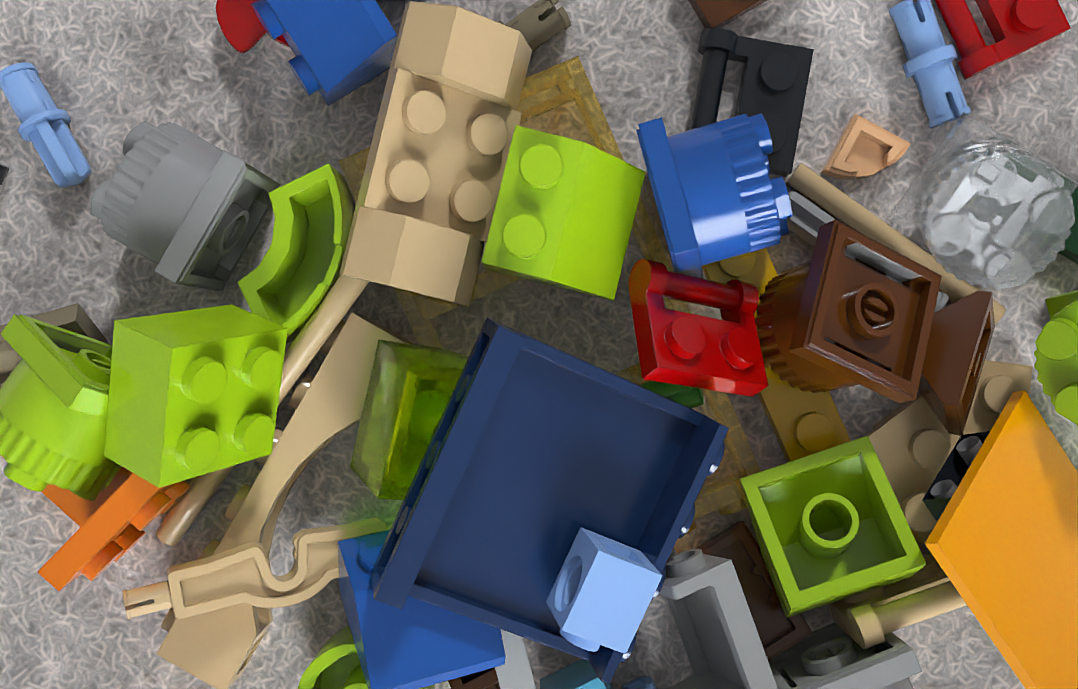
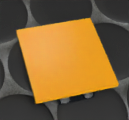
(1012, 541)

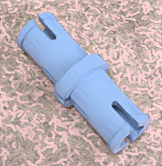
(929, 61)

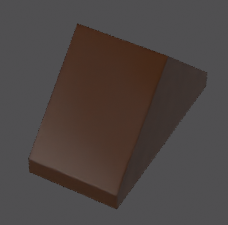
(956, 358)

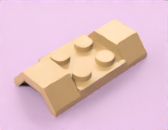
(438, 152)

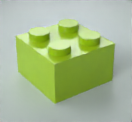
(193, 392)

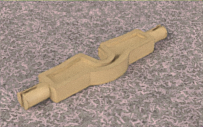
(245, 575)

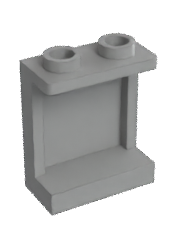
(714, 623)

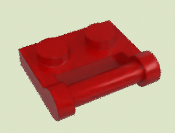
(1013, 24)
(694, 347)

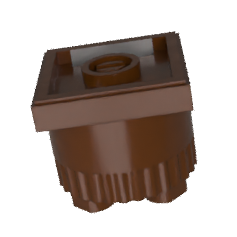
(849, 317)

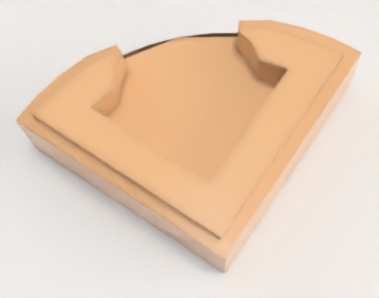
(863, 150)

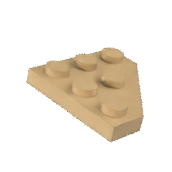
(916, 444)

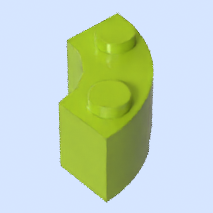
(305, 250)

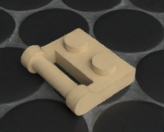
(897, 605)

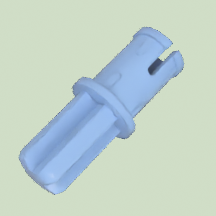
(44, 124)

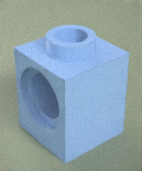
(602, 592)

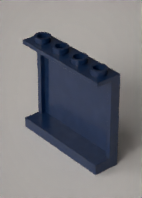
(522, 464)

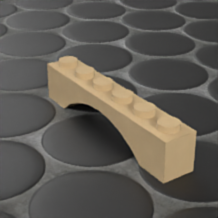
(222, 641)

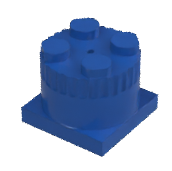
(714, 190)

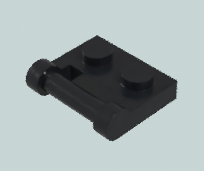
(771, 84)

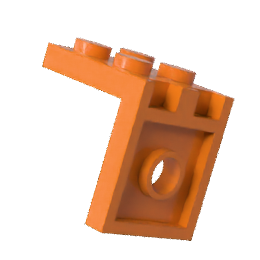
(106, 525)

